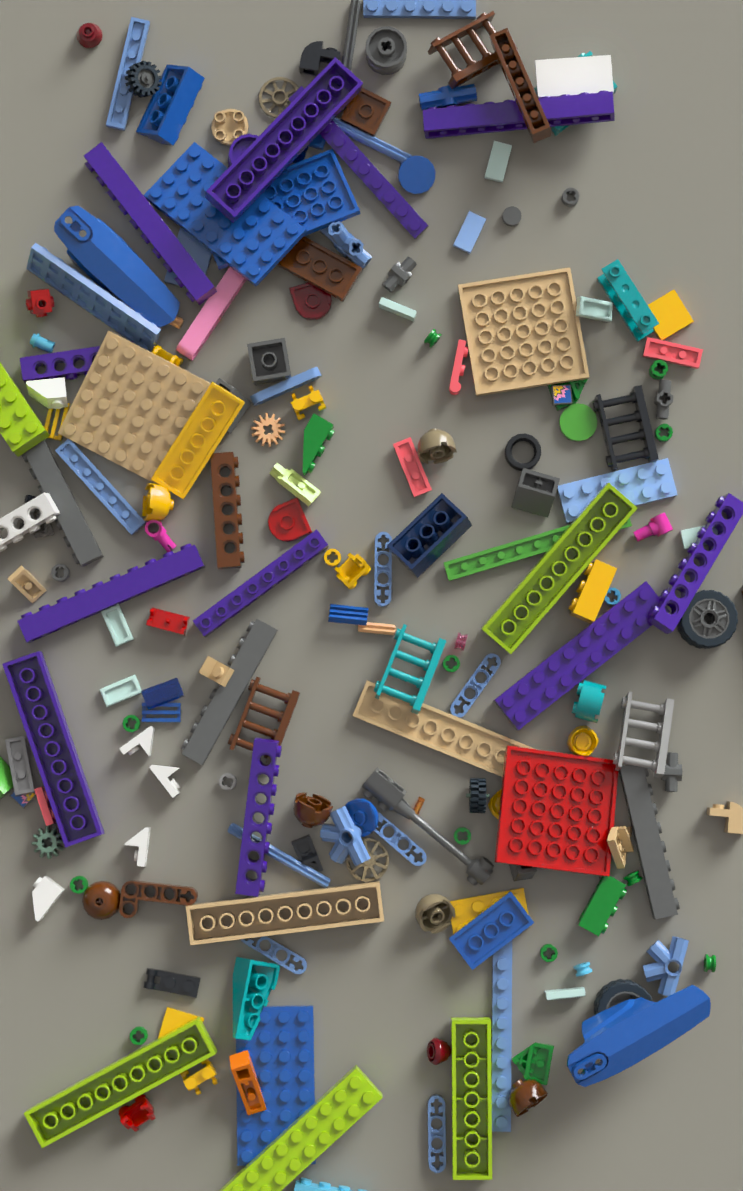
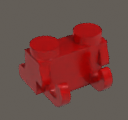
(137, 1113)

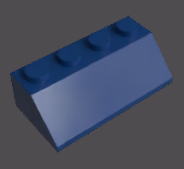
(170, 104)

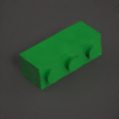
(602, 905)

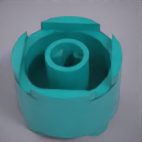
(589, 701)

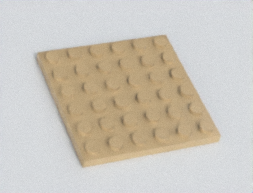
(523, 331)
(132, 405)

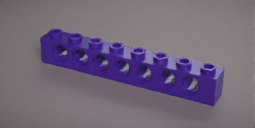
(734, 510)
(260, 583)
(244, 884)

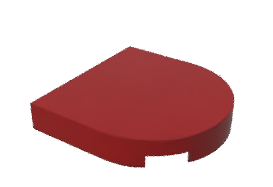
(288, 521)

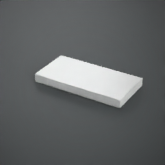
(573, 75)

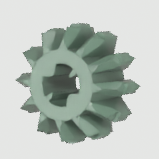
(41, 845)

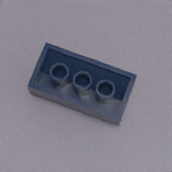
(429, 535)

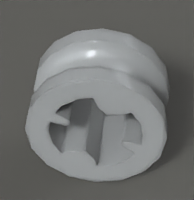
(226, 787)

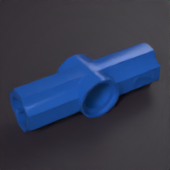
(446, 96)

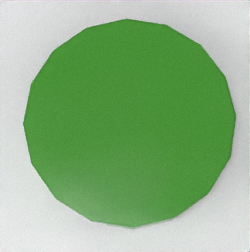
(578, 422)

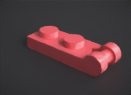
(458, 368)

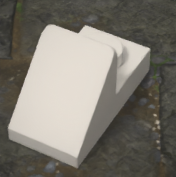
(144, 739)
(163, 774)
(142, 841)

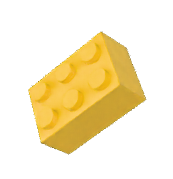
(592, 591)

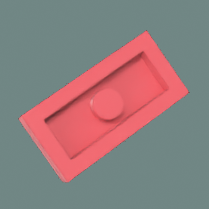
(45, 807)

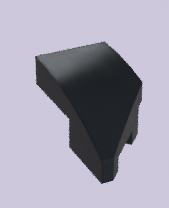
(306, 852)

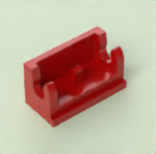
(168, 621)

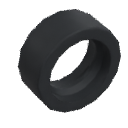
(527, 438)

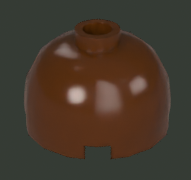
(311, 810)
(104, 891)
(526, 1095)

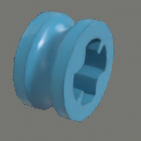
(616, 593)

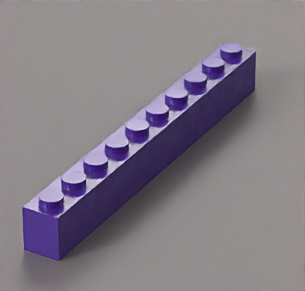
(507, 117)
(150, 223)
(111, 593)

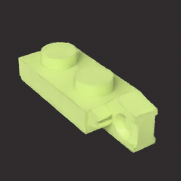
(295, 484)

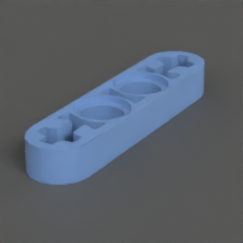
(285, 386)
(379, 569)
(472, 683)
(398, 835)
(271, 953)
(436, 1133)

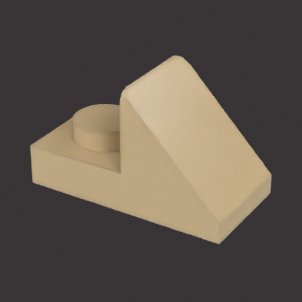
(27, 584)
(216, 671)

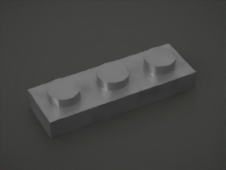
(19, 766)

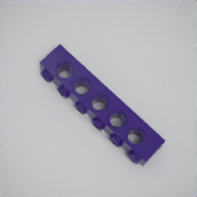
(30, 364)

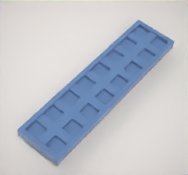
(92, 298)

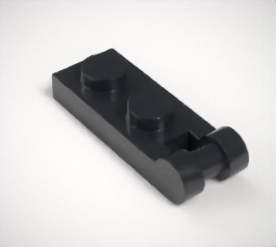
(172, 982)

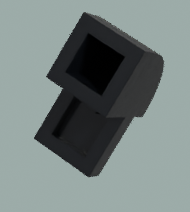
(314, 55)

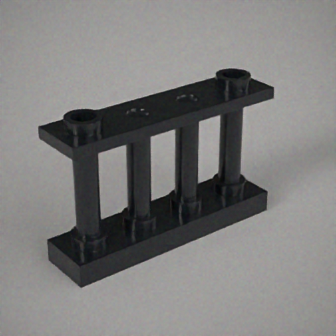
(640, 415)

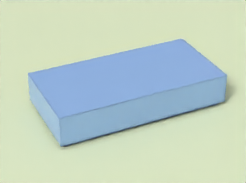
(469, 232)

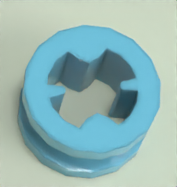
(582, 969)

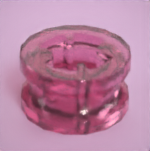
(461, 641)

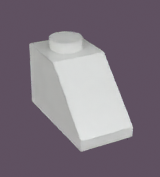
(49, 392)
(45, 895)

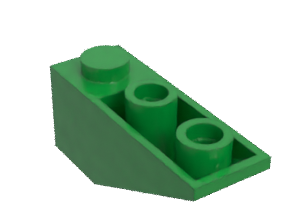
(315, 435)

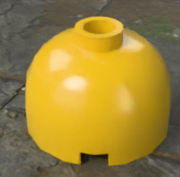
(156, 502)

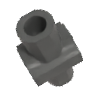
(399, 274)
(664, 390)
(672, 772)

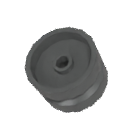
(393, 58)

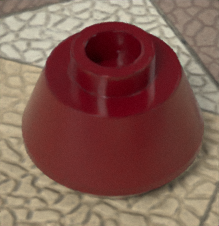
(89, 39)
(438, 1051)

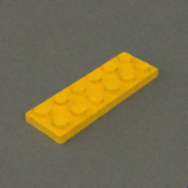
(197, 440)

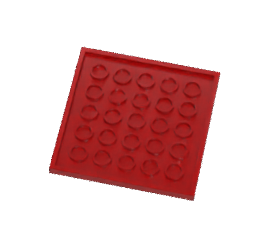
(556, 811)

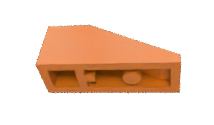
(247, 1082)

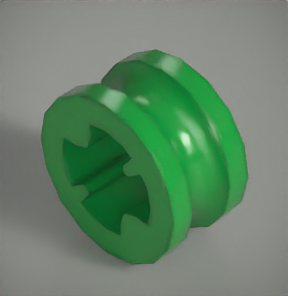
(432, 338)
(663, 427)
(447, 658)
(125, 721)
(462, 829)
(633, 878)
(84, 883)
(544, 949)
(709, 963)
(142, 1040)

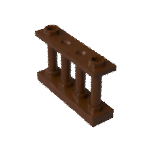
(473, 67)
(283, 717)

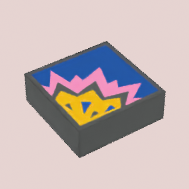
(561, 395)
(23, 800)

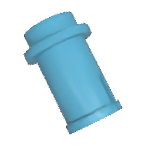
(42, 343)

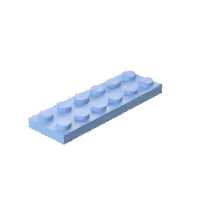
(638, 484)

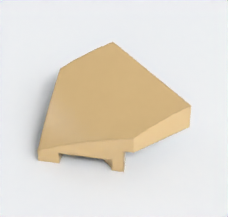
(620, 844)

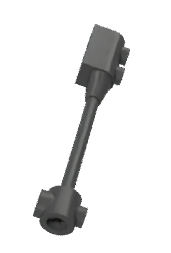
(391, 797)

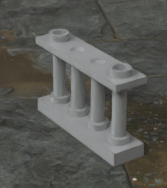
(662, 728)

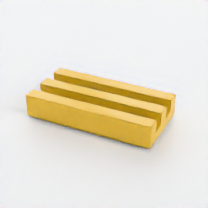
(48, 420)

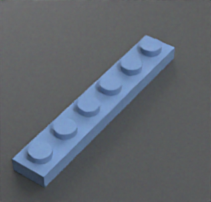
(420, 9)
(131, 55)
(100, 486)

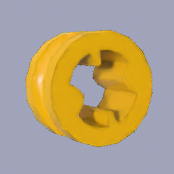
(328, 553)

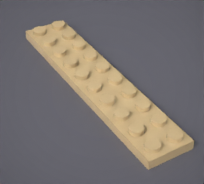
(436, 730)

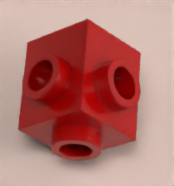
(34, 297)

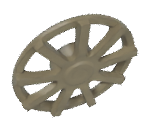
(279, 96)
(370, 863)

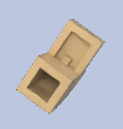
(733, 816)

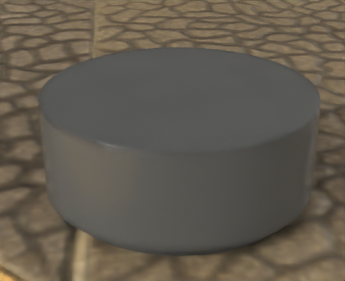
(511, 216)

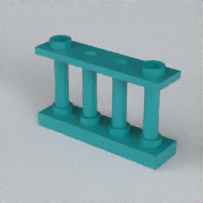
(627, 300)
(428, 666)

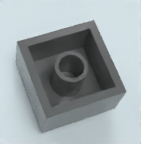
(269, 361)

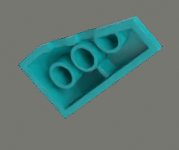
(251, 988)

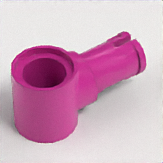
(657, 526)
(160, 536)

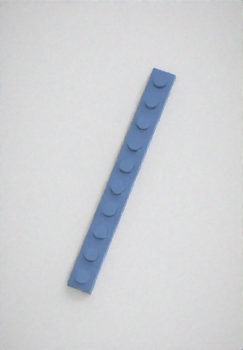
(501, 1038)

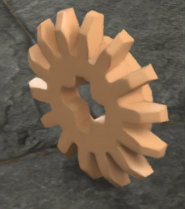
(269, 437)

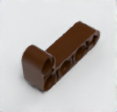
(159, 896)

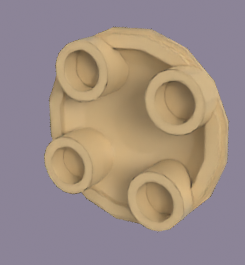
(229, 125)

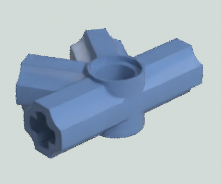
(347, 244)
(343, 843)
(663, 957)

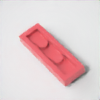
(672, 353)
(412, 467)

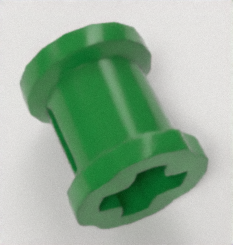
(661, 365)

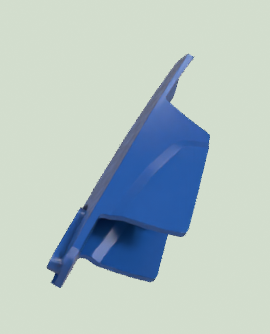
(115, 266)
(634, 1032)

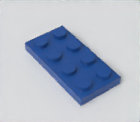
(491, 930)

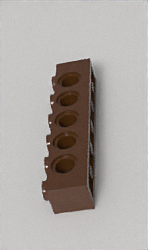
(520, 85)
(218, 462)

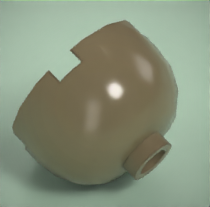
(436, 446)
(434, 913)

